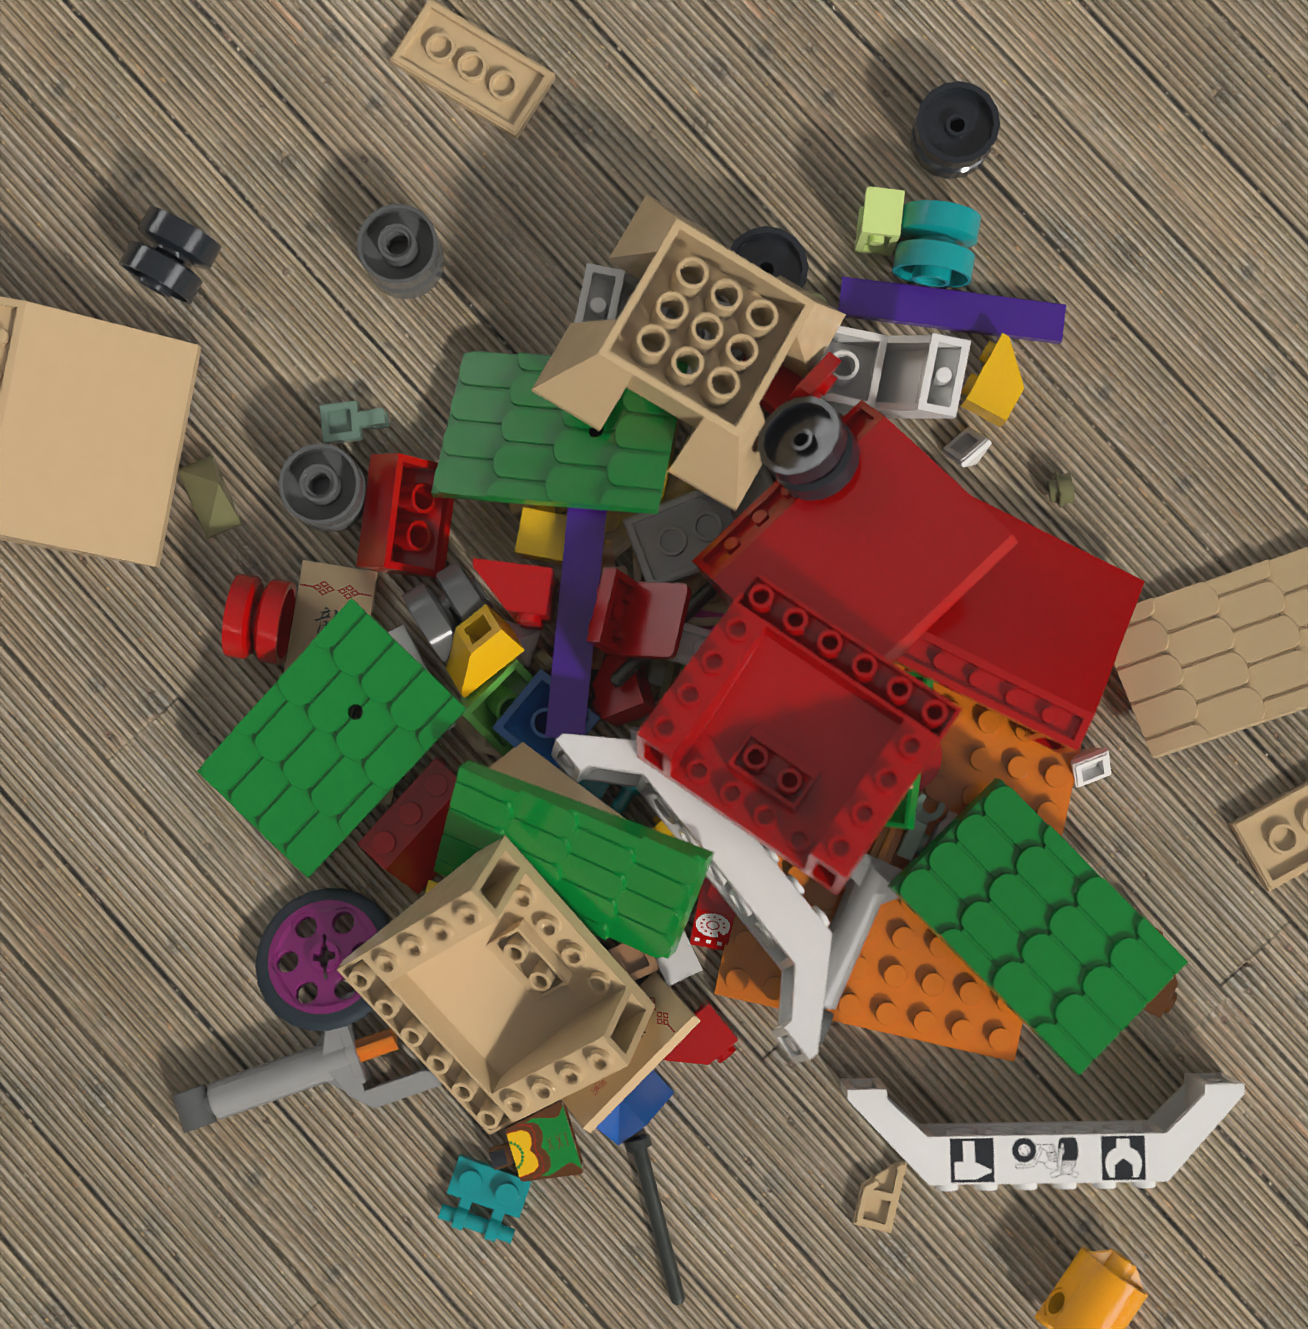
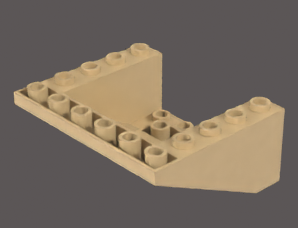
(89, 432)
(501, 989)

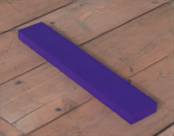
(951, 310)
(575, 609)

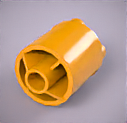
(1094, 1293)

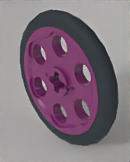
(282, 937)

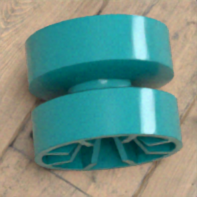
(937, 243)

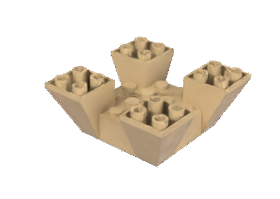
(683, 271)

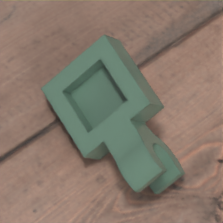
(345, 421)
(915, 840)

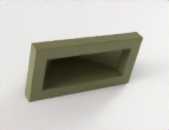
(210, 496)

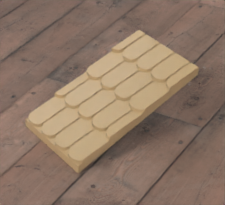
(1219, 654)

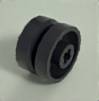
(958, 108)
(774, 253)
(808, 448)

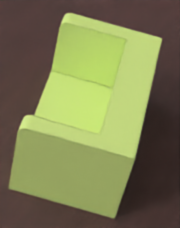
(879, 221)

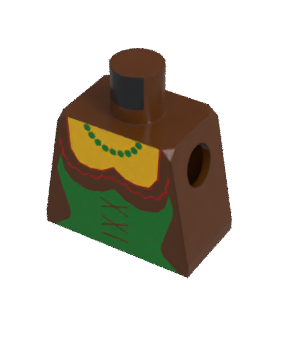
(541, 1145)

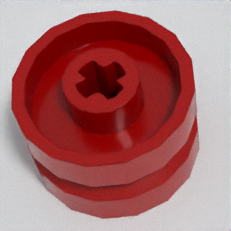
(258, 619)

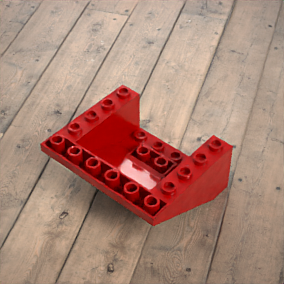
(874, 555)
(1033, 636)
(795, 732)

